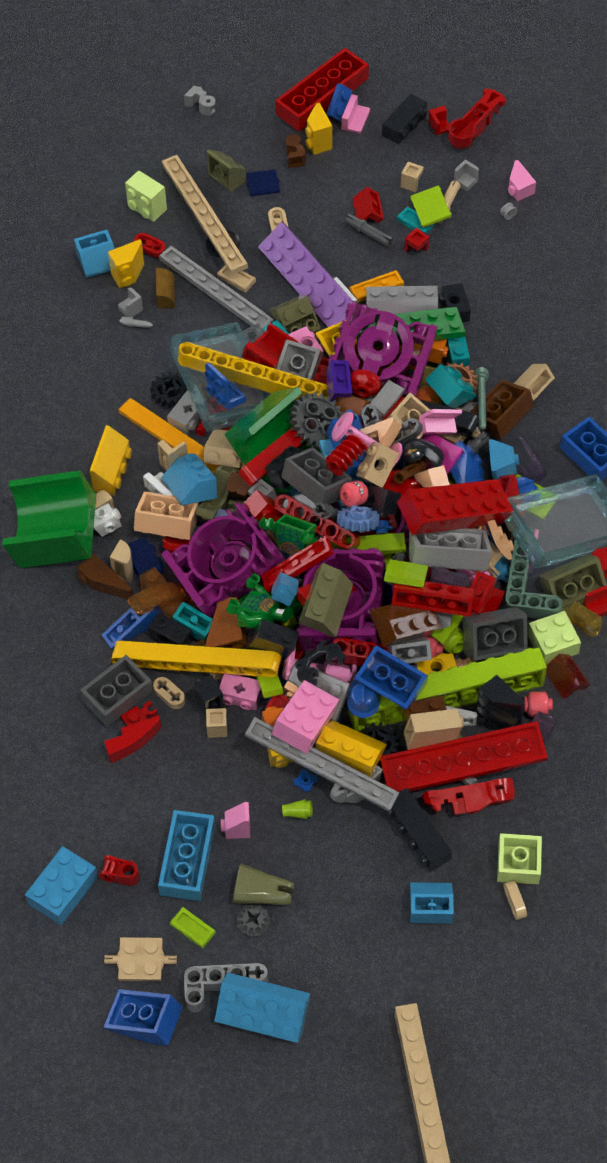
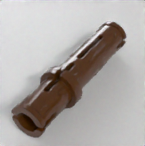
(411, 469)

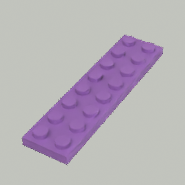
(306, 274)

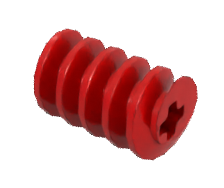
(345, 454)

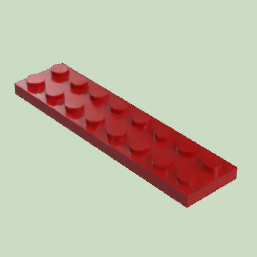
(464, 758)

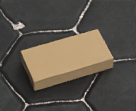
(240, 280)

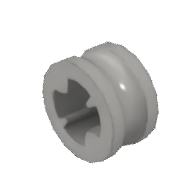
(508, 211)

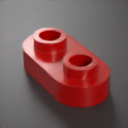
(151, 245)

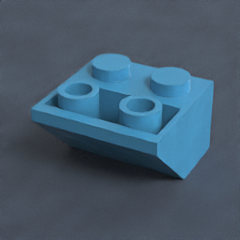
(93, 252)
(431, 903)

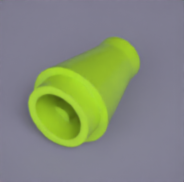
(298, 809)

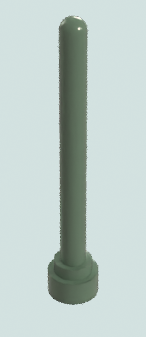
(482, 376)

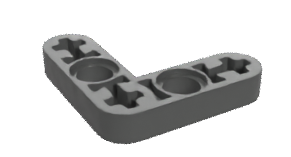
(407, 425)

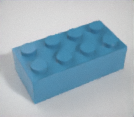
(186, 855)
(262, 1007)

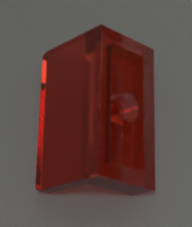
(566, 675)

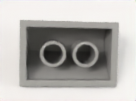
(299, 359)

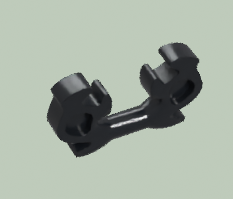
(332, 652)

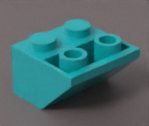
(450, 386)

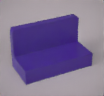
(338, 379)

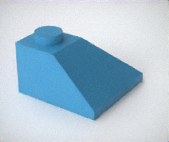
(502, 459)

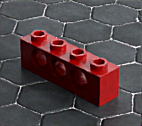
(435, 598)

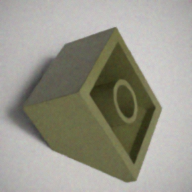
(225, 170)

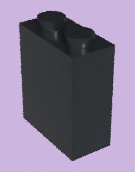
(272, 637)

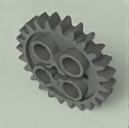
(316, 419)

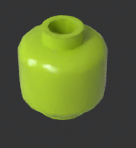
(455, 643)

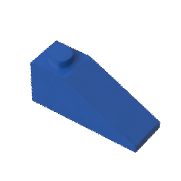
(129, 626)

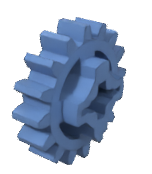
(358, 518)

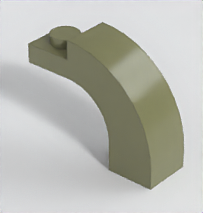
(209, 508)

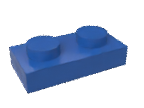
(339, 102)

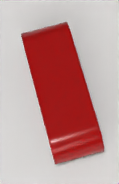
(349, 647)

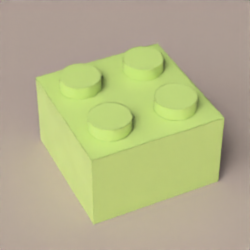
(146, 196)
(554, 636)
(519, 858)

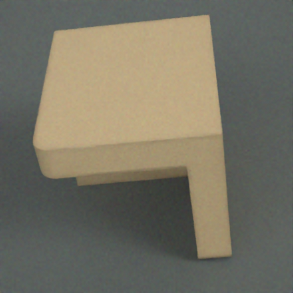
(410, 176)
(216, 722)

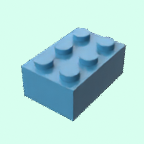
(61, 885)

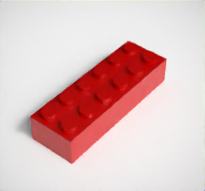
(319, 87)
(454, 506)

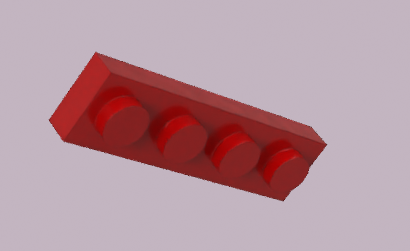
(299, 562)

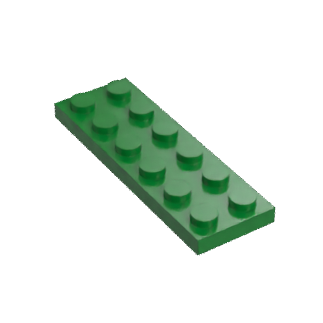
(446, 319)

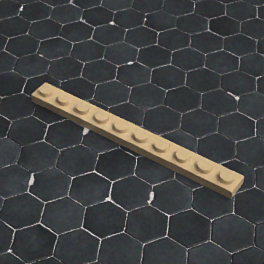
(205, 215)

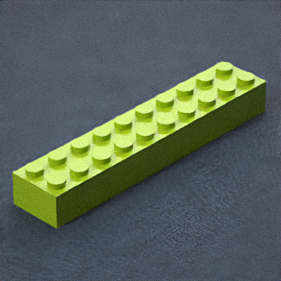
(461, 684)

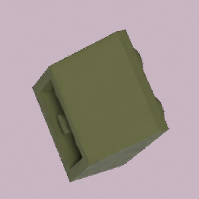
(296, 314)

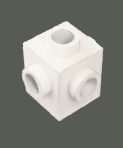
(106, 520)

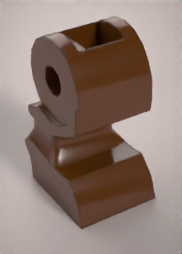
(295, 151)

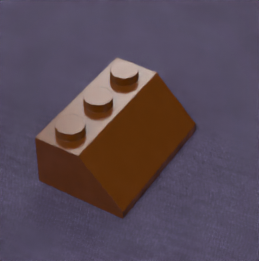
(505, 408)
(401, 624)

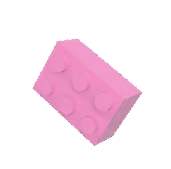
(305, 717)

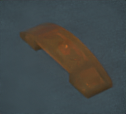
(158, 595)

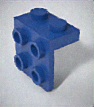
(222, 389)

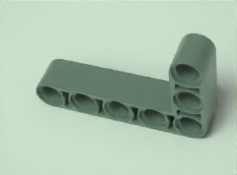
(523, 598)

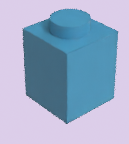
(284, 589)

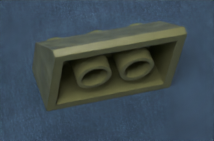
(574, 580)
(326, 600)

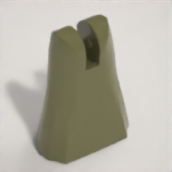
(259, 887)

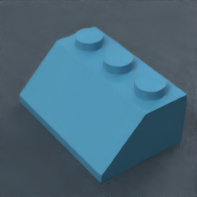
(190, 480)

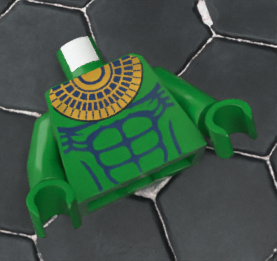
(291, 533)
(256, 606)

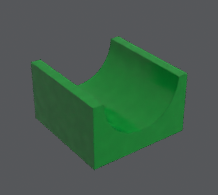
(263, 427)
(53, 519)

